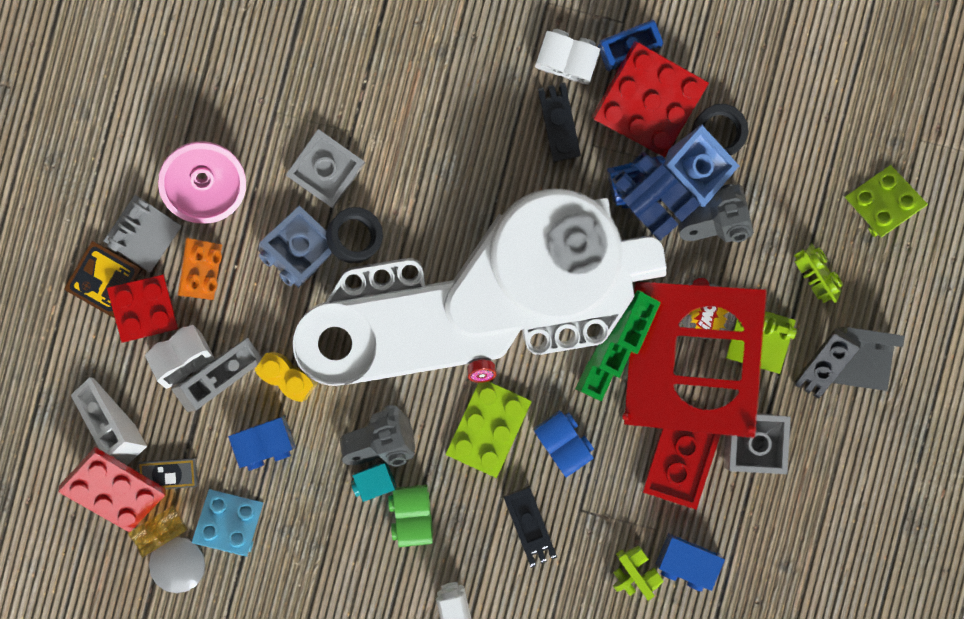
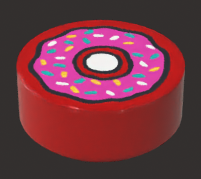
(481, 371)

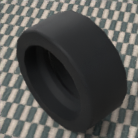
(733, 114)
(368, 220)

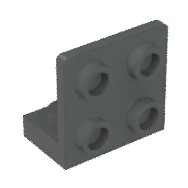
(873, 360)

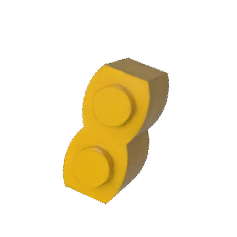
(280, 371)

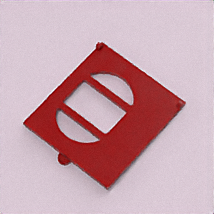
(651, 376)

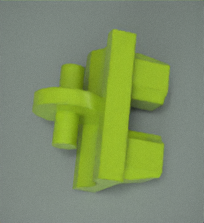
(647, 582)

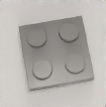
(325, 168)

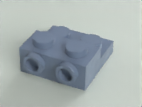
(295, 247)

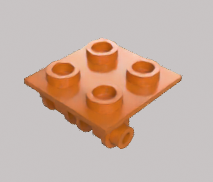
(200, 269)

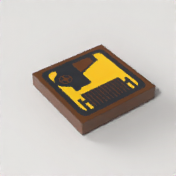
(97, 272)

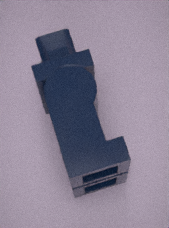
(648, 188)

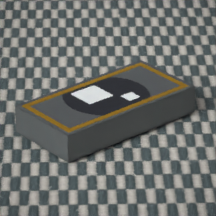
(171, 473)

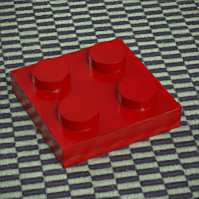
(142, 308)

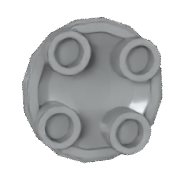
(177, 565)

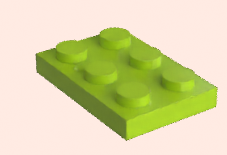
(488, 428)

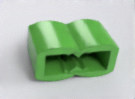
(412, 516)

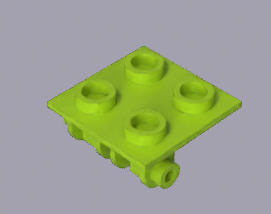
(885, 201)
(830, 282)
(776, 339)

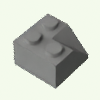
(765, 452)

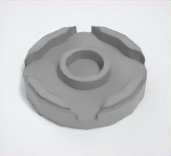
(577, 244)

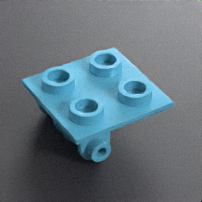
(227, 523)

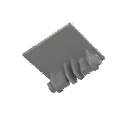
(142, 233)

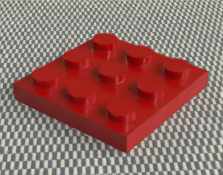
(649, 99)

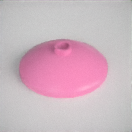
(206, 198)

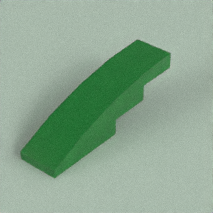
(614, 352)

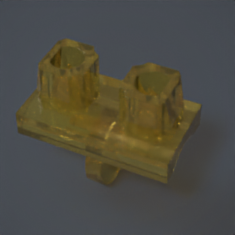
(158, 531)

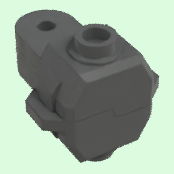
(722, 216)
(385, 437)

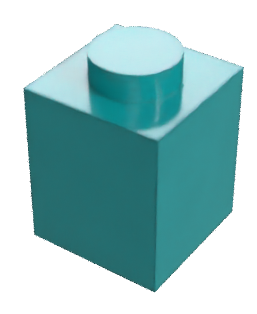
(373, 481)

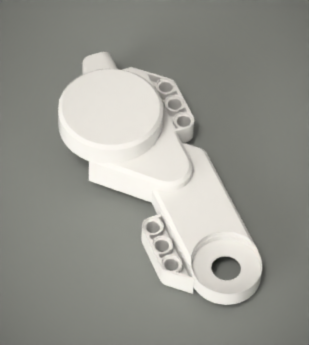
(476, 316)

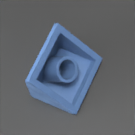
(700, 164)

